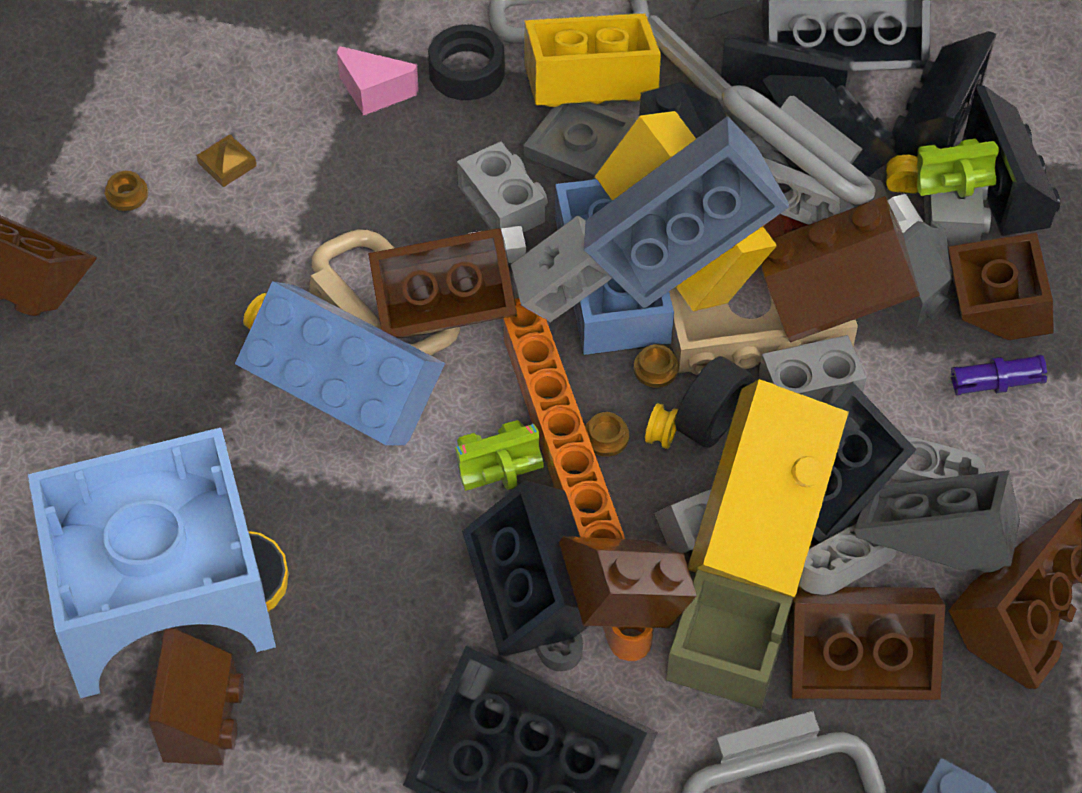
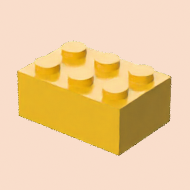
(590, 59)

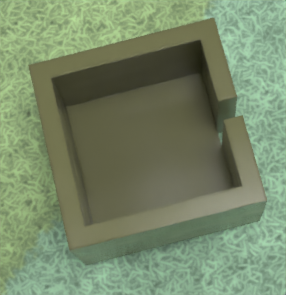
(729, 639)

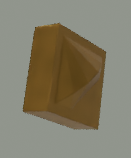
(226, 160)

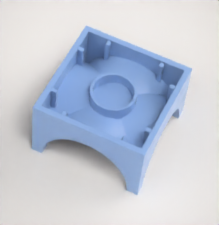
(145, 548)

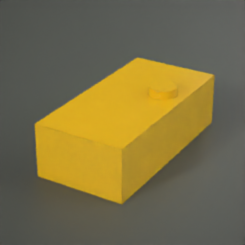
(642, 150)
(768, 488)

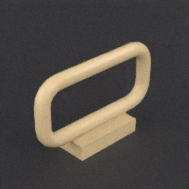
(331, 288)

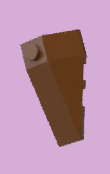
(1015, 611)

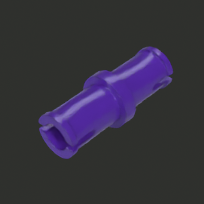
(999, 375)

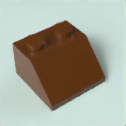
(1004, 286)
(627, 582)
(194, 701)

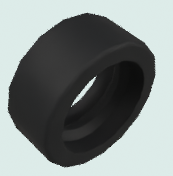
(466, 84)
(712, 401)

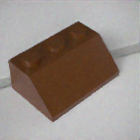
(37, 268)
(839, 269)
(443, 284)
(866, 644)

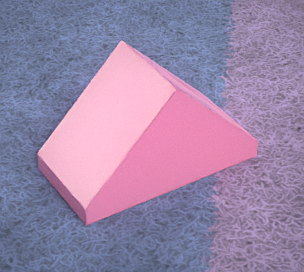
(376, 79)

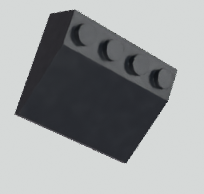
(524, 735)

